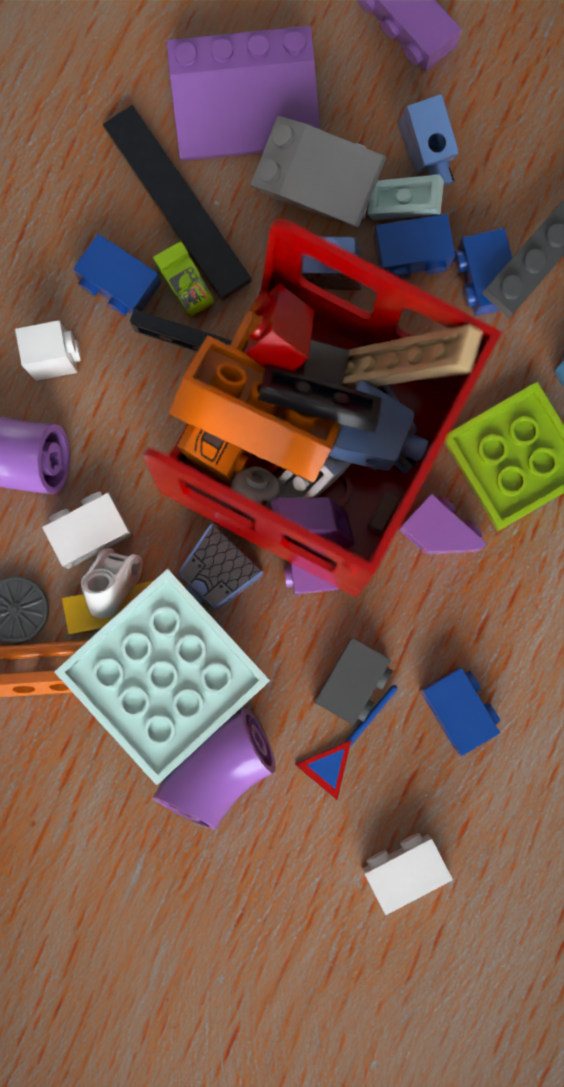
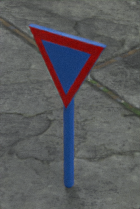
(329, 766)

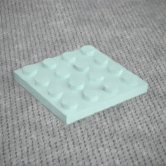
(162, 676)

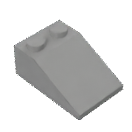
(318, 171)

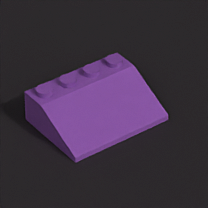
(237, 85)

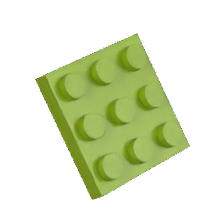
(512, 455)

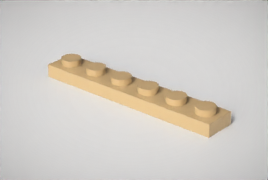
(413, 358)

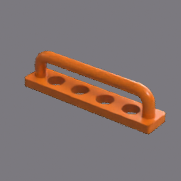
(35, 682)

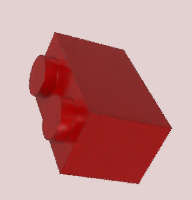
(280, 330)

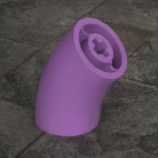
(33, 456)
(218, 771)

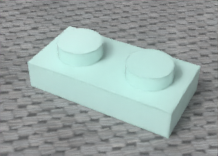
(406, 197)

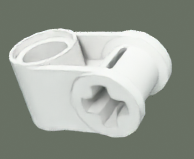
(110, 581)

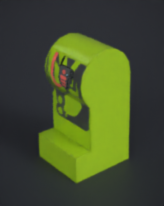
(183, 279)

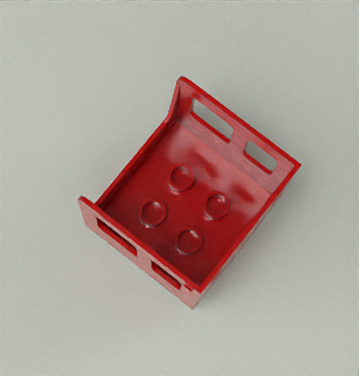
(359, 489)

